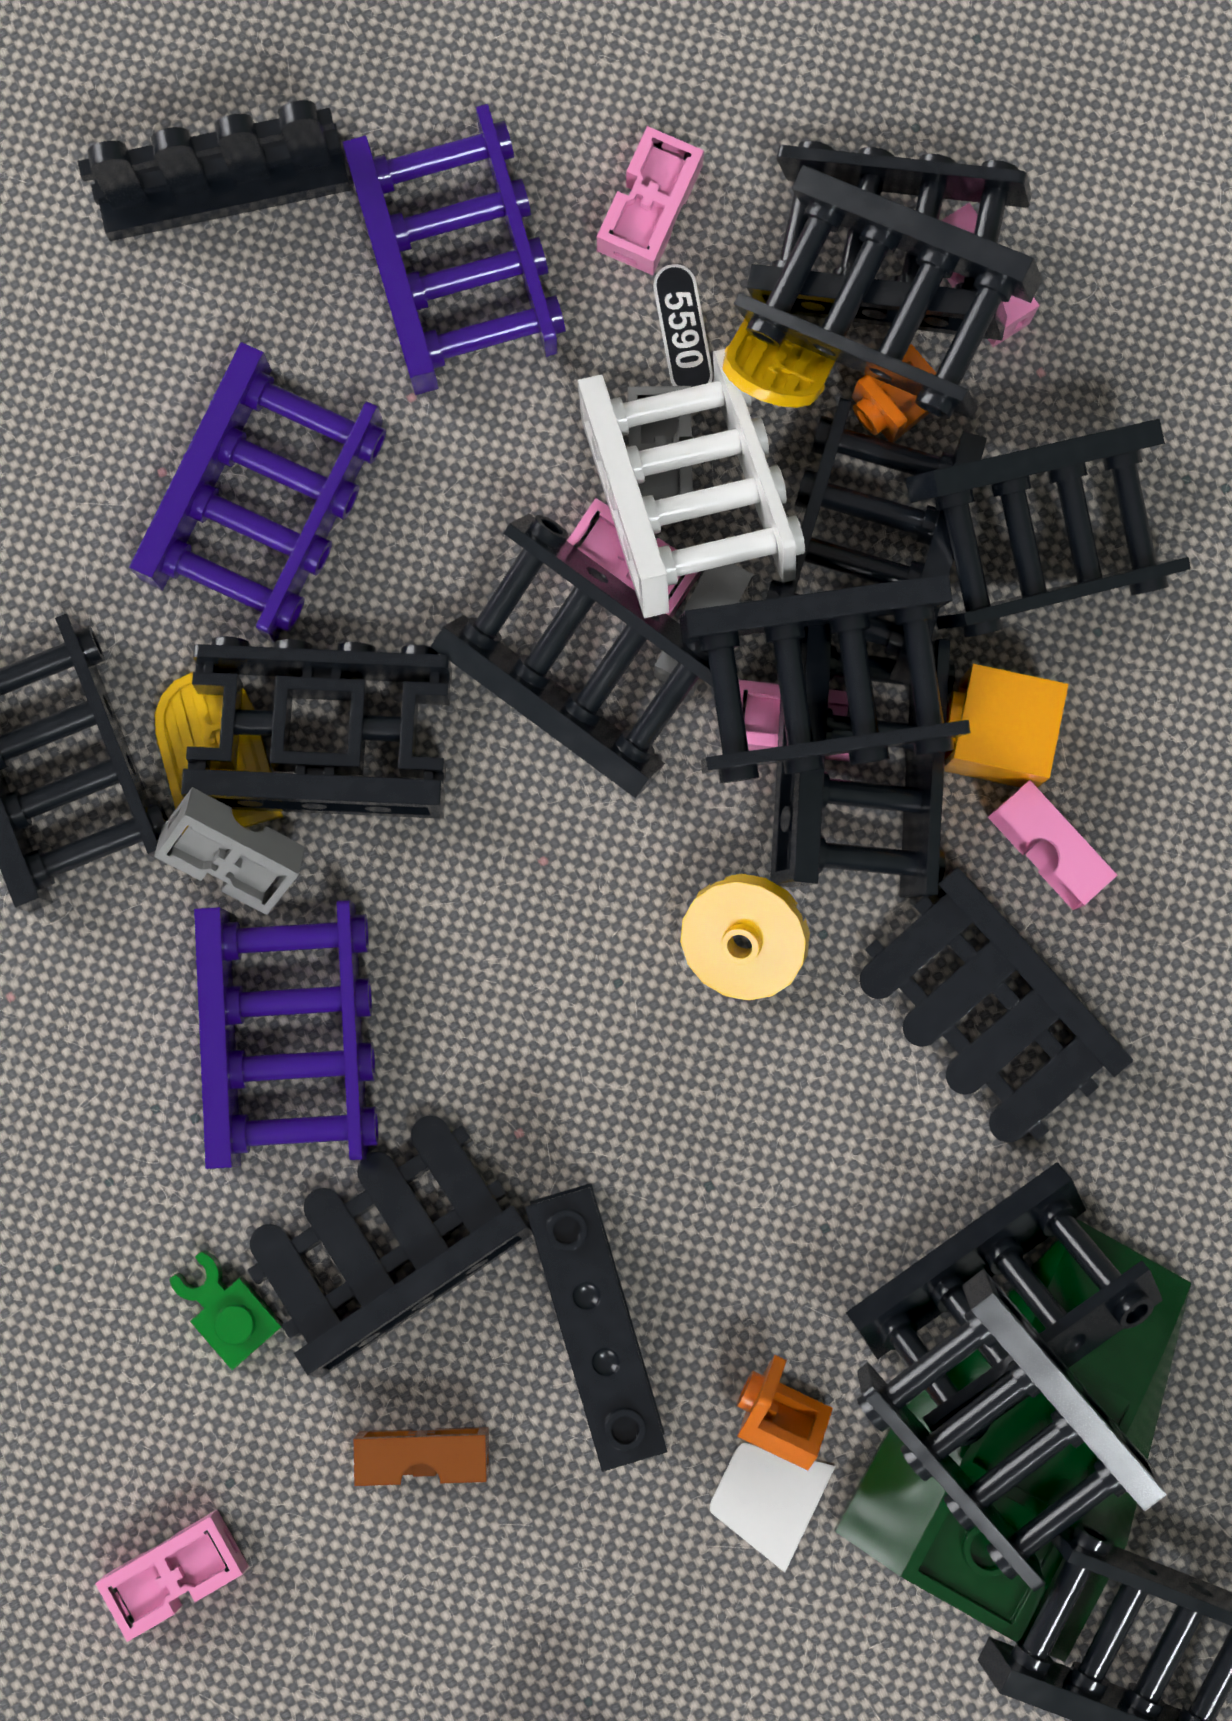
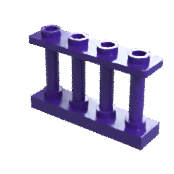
(411, 291)
(221, 443)
(229, 1069)

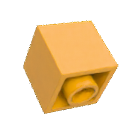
(1011, 726)

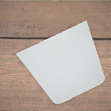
(769, 1500)

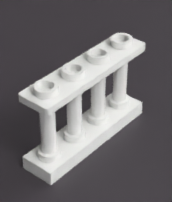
(641, 517)

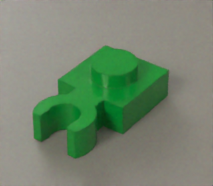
(233, 1317)

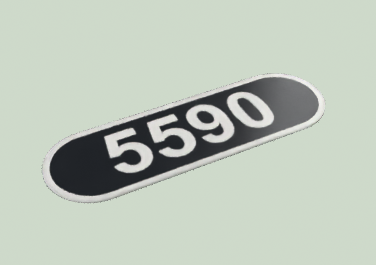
(682, 326)

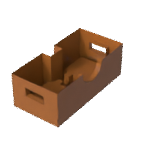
(452, 1453)

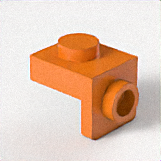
(886, 407)
(782, 1417)

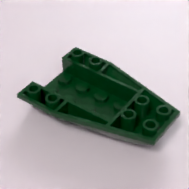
(916, 1535)

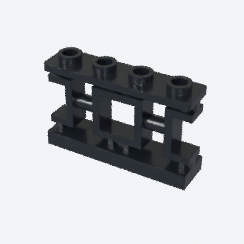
(321, 676)

